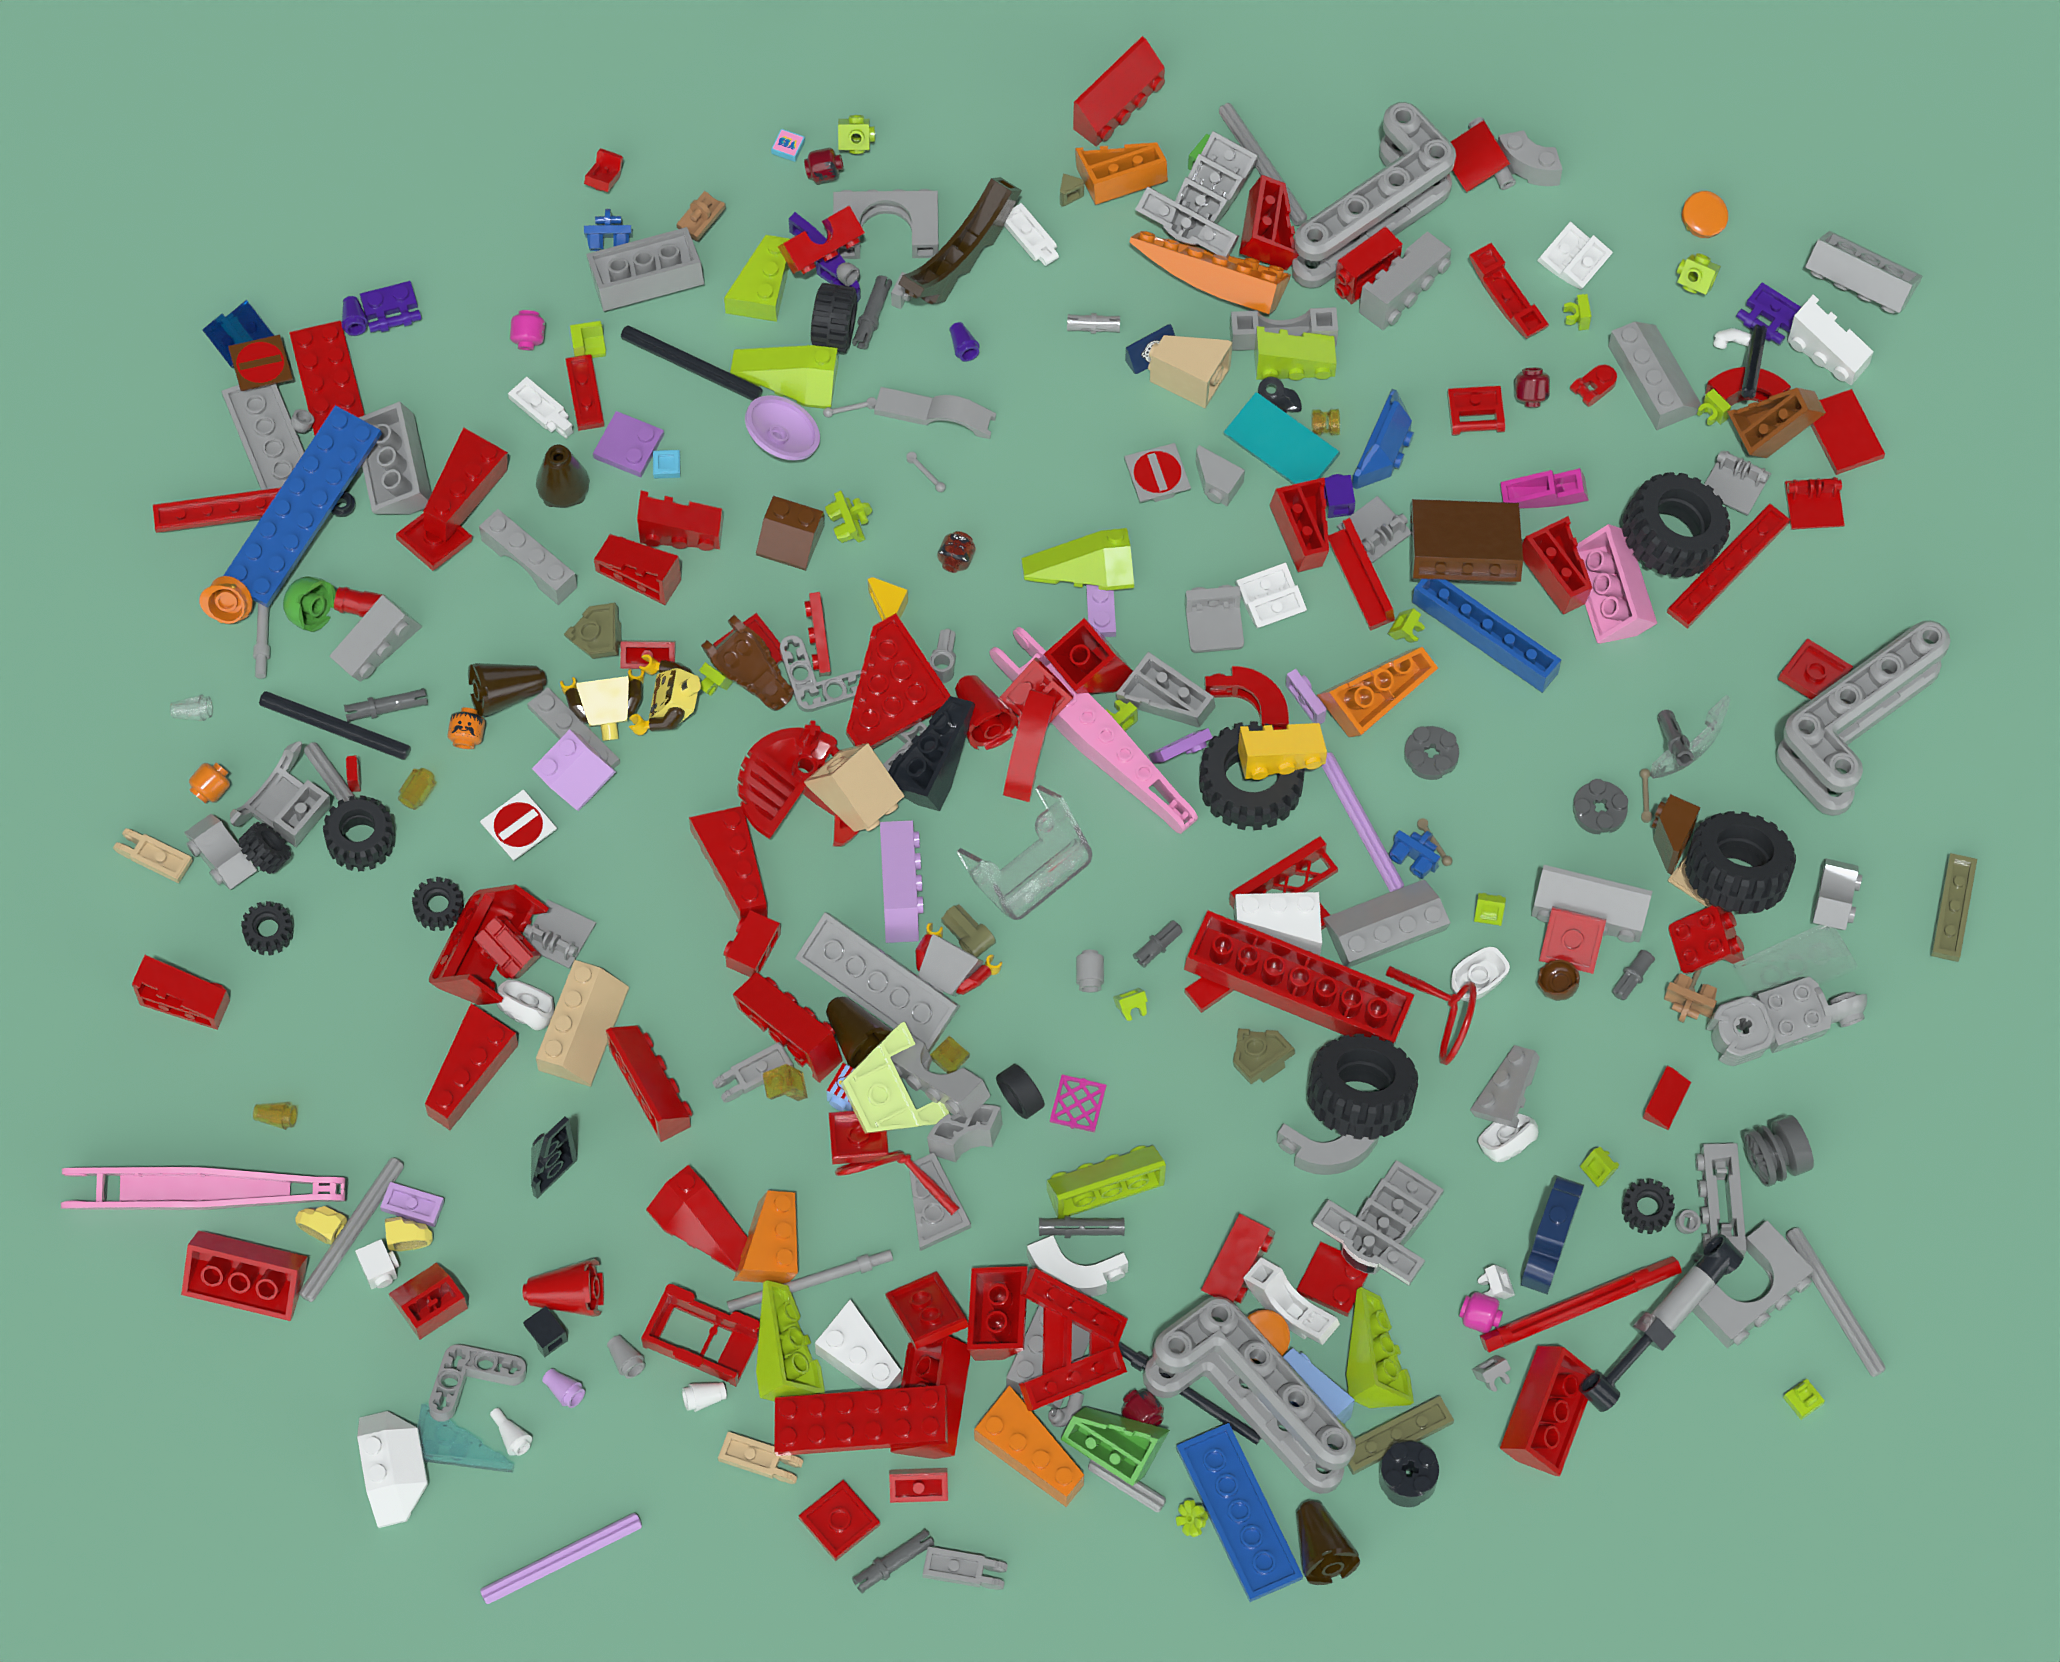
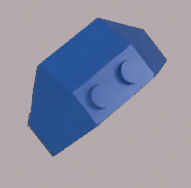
(1385, 444)

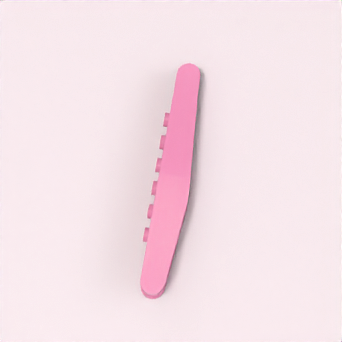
(1105, 742)
(200, 1188)

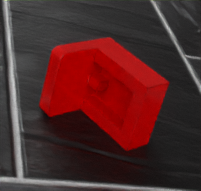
(605, 170)

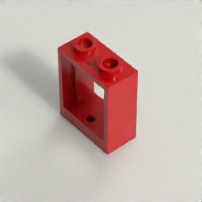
(1365, 262)

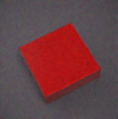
(353, 773)

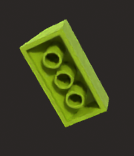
(1106, 1181)

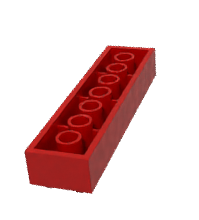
(1296, 980)

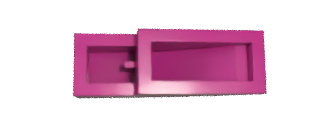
(1546, 489)

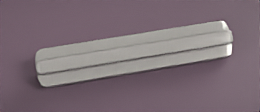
(327, 772)
(1138, 1491)

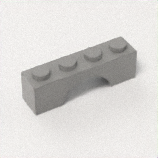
(1315, 321)
(512, 541)
(958, 1091)

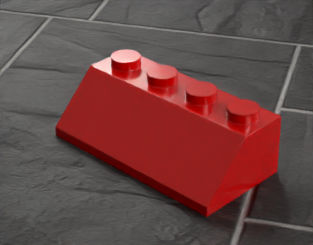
(1118, 92)
(648, 1081)
(243, 1275)
(932, 1365)
(1547, 1410)

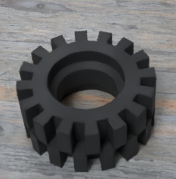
(264, 848)
(433, 889)
(272, 942)
(1653, 1191)

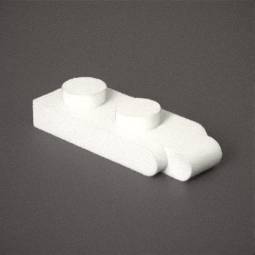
(1031, 235)

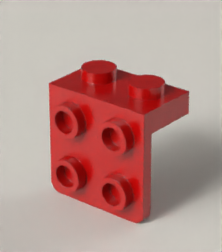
(1706, 939)

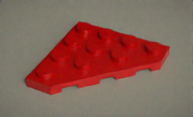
(894, 686)

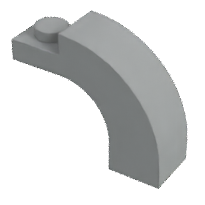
(1325, 1157)

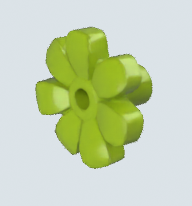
(1192, 1518)

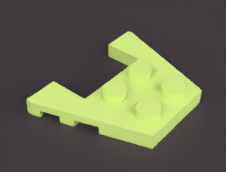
(880, 1094)

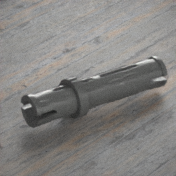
(869, 320)
(385, 705)
(1677, 742)
(1116, 1227)
(883, 1568)

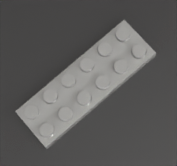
(264, 433)
(876, 980)

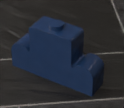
(1552, 1234)

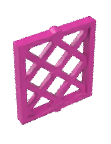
(1073, 1123)

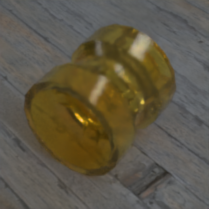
(1318, 422)

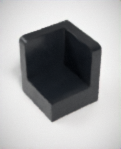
(545, 1331)

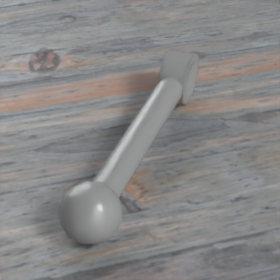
(870, 403)
(912, 458)

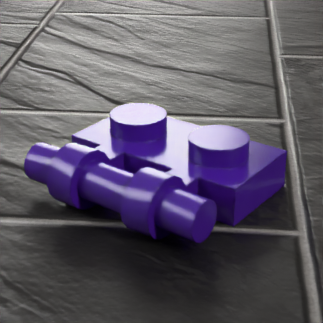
(389, 301)
(1772, 306)

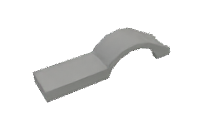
(925, 409)

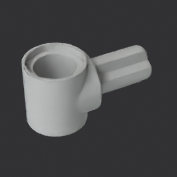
(944, 655)

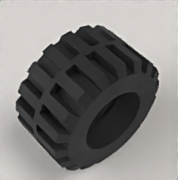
(834, 316)
(352, 814)

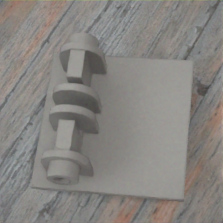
(1737, 481)
(1378, 528)
(559, 934)

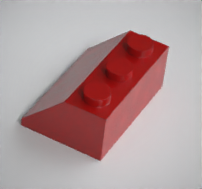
(996, 1312)

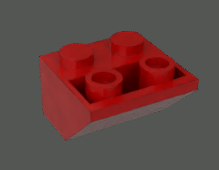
(429, 1300)

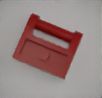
(1473, 402)

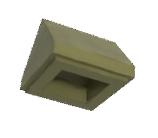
(1071, 189)

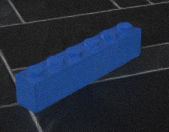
(1487, 631)

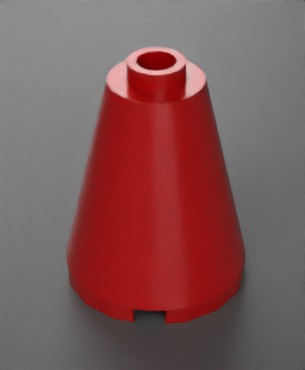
(991, 717)
(568, 1289)

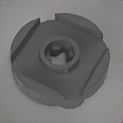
(1427, 738)
(1600, 792)

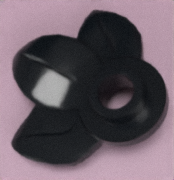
(1283, 398)

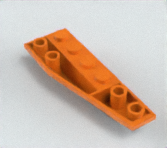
(1226, 278)

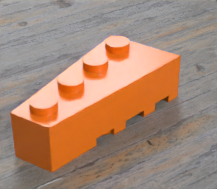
(1028, 1447)

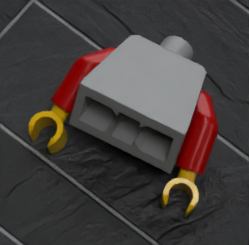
(950, 967)

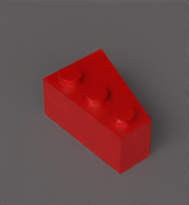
(1267, 224)
(678, 524)
(639, 567)
(1238, 1255)

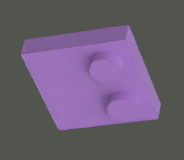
(628, 444)
(1189, 743)

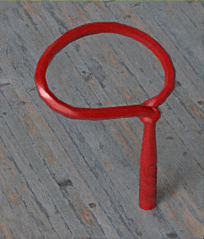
(1453, 999)
(900, 1157)

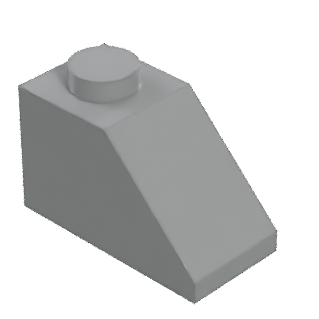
(1218, 476)

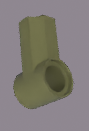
(971, 936)

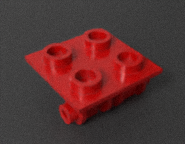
(1815, 503)

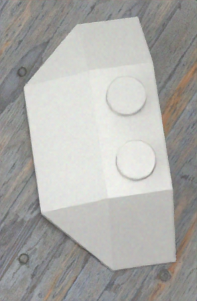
(391, 1466)

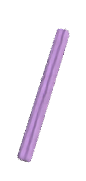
(1362, 823)
(561, 1558)

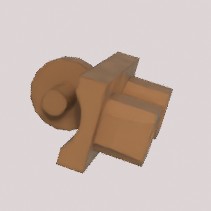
(701, 215)
(1690, 1002)

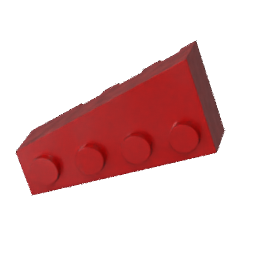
(464, 482)
(730, 853)
(789, 1024)
(471, 1063)

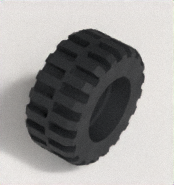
(1660, 545)
(1238, 805)
(1733, 884)
(1359, 1111)

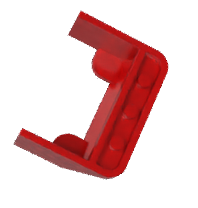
(461, 966)

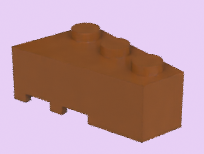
(1776, 421)

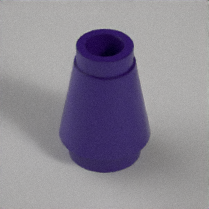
(353, 317)
(964, 343)

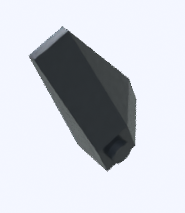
(930, 763)
(551, 1156)

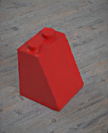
(1088, 660)

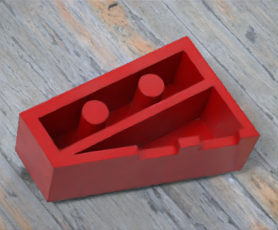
(1303, 522)
(1557, 565)
(179, 993)

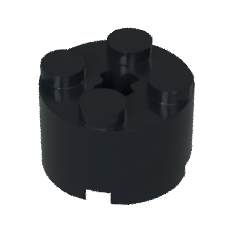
(1414, 1458)

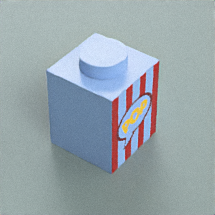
(835, 1092)

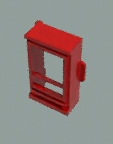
(737, 1349)

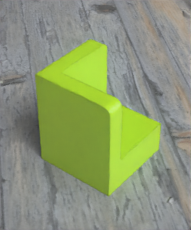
(588, 339)

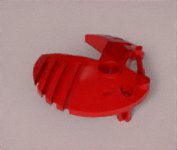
(775, 782)

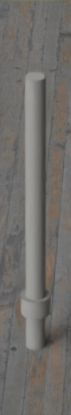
(261, 650)
(863, 1264)

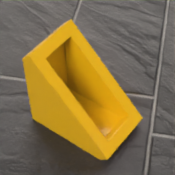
(887, 598)

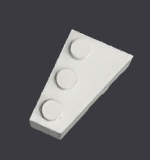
(1828, 344)
(1284, 916)
(857, 1352)

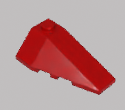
(696, 1216)

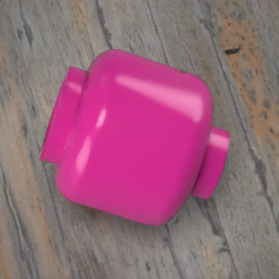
(527, 329)
(1481, 1312)

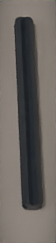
(691, 363)
(334, 725)

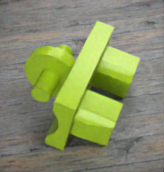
(851, 514)

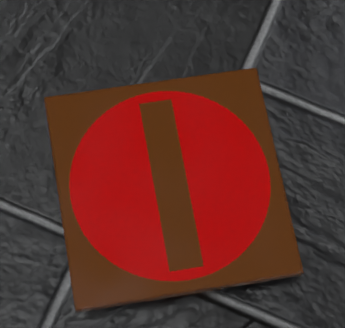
(260, 363)

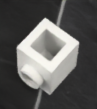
(377, 1264)

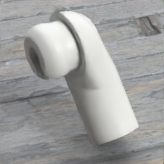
(1731, 335)

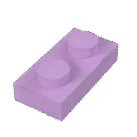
(1101, 610)
(1301, 690)
(412, 1204)

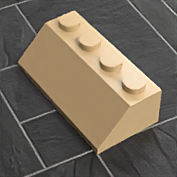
(579, 1024)

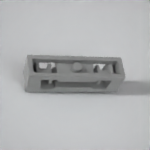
(1718, 1158)

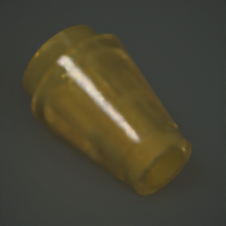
(276, 1114)

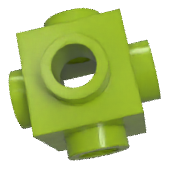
(855, 143)
(1697, 273)

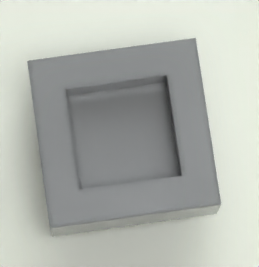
(898, 295)

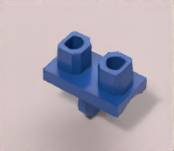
(596, 233)
(1417, 848)

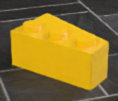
(1281, 750)

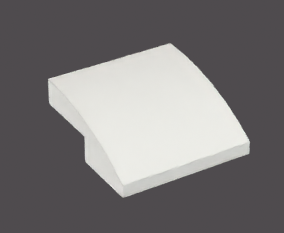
(1574, 256)
(1271, 596)

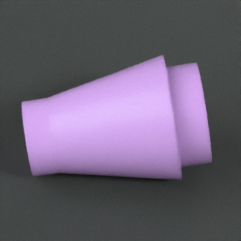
(564, 1388)

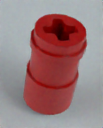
(354, 601)

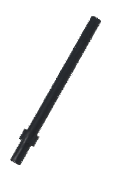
(1139, 1362)

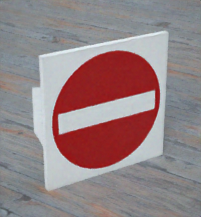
(518, 825)

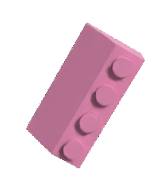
(1619, 598)

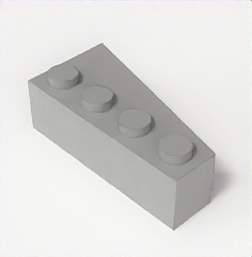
(1404, 281)

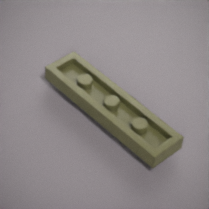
(1954, 907)
(1408, 1427)

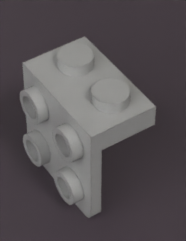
(1214, 618)

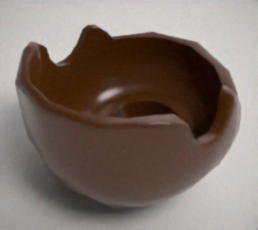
(1558, 980)

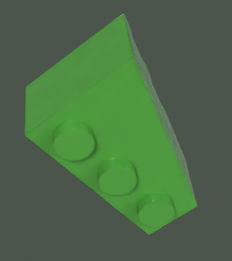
(1115, 1442)

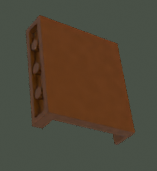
(1466, 540)

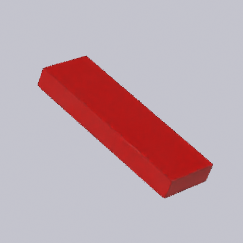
(584, 392)

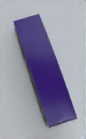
(828, 269)

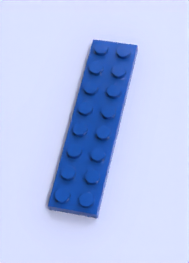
(303, 504)

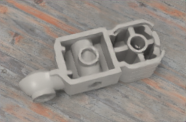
(1779, 1020)

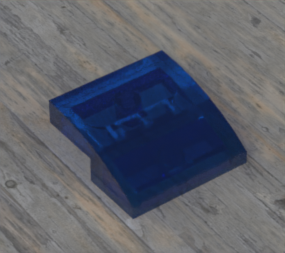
(237, 327)

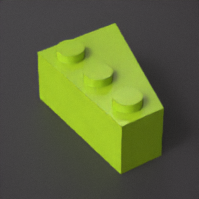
(761, 283)
(1294, 356)

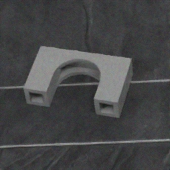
(915, 207)
(1787, 1274)

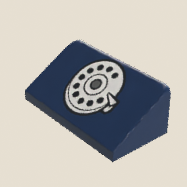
(1138, 353)

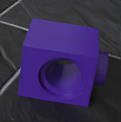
(1339, 496)

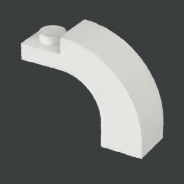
(1089, 1279)
(1276, 1294)

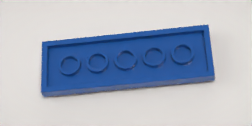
(1239, 1512)

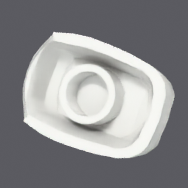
(1484, 968)
(526, 1004)
(1505, 1142)

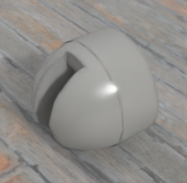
(847, 273)
(302, 420)
(1692, 1224)

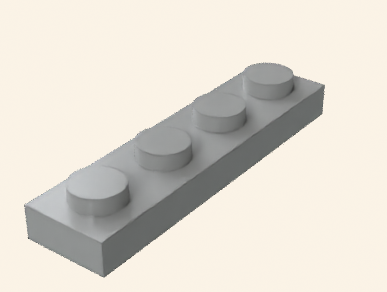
(560, 719)

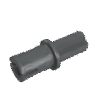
(1158, 943)
(1633, 975)

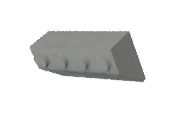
(645, 269)
(1863, 272)
(1653, 374)
(395, 464)
(1619, 903)
(1386, 923)
(1030, 1360)

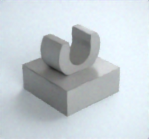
(1490, 1370)

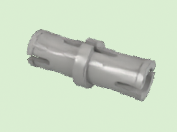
(1093, 323)

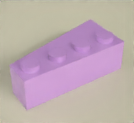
(901, 881)

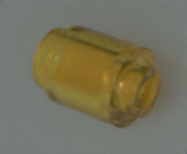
(416, 788)

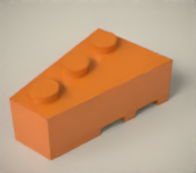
(771, 1241)

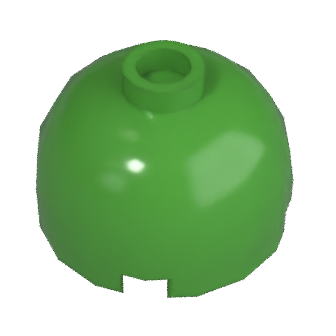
(309, 602)

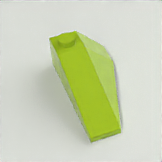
(792, 371)
(1092, 559)
(783, 1352)
(1373, 1364)

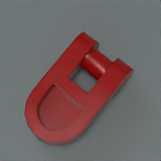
(1600, 378)

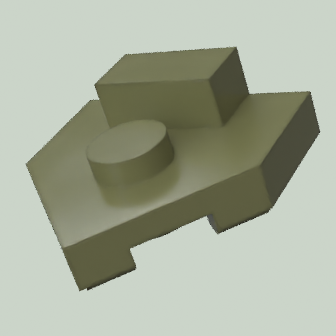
(597, 631)
(1261, 1054)

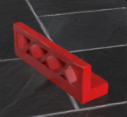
(1361, 576)
(1288, 867)

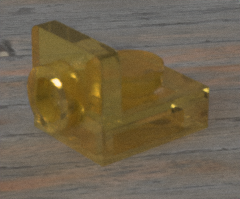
(785, 1081)

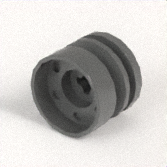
(1779, 1150)

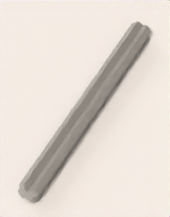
(1263, 164)
(351, 1230)
(1837, 1304)

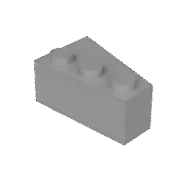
(374, 638)
(1166, 693)

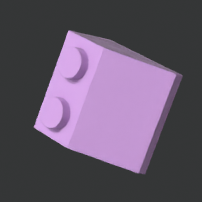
(574, 769)

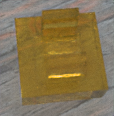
(949, 1055)

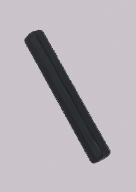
(1754, 361)

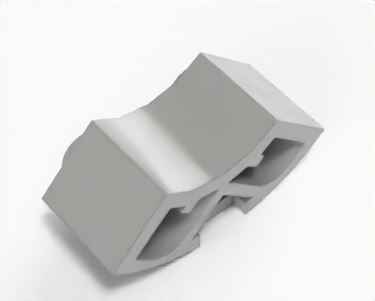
(1531, 161)
(219, 852)
(1836, 894)
(956, 1134)

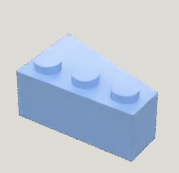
(1330, 1393)

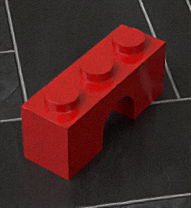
(841, 229)

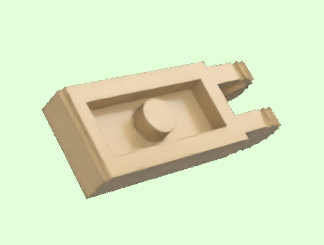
(155, 855)
(757, 1458)

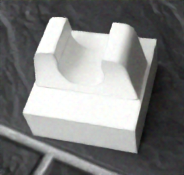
(1499, 1282)

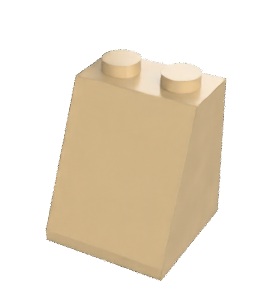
(1190, 366)
(856, 787)

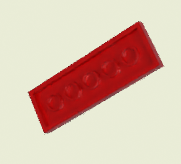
(326, 371)
(861, 1420)

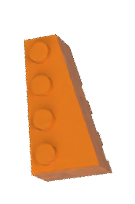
(1371, 694)

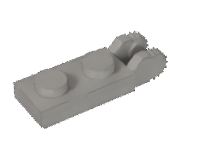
(750, 1071)
(962, 1568)

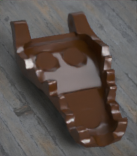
(748, 663)

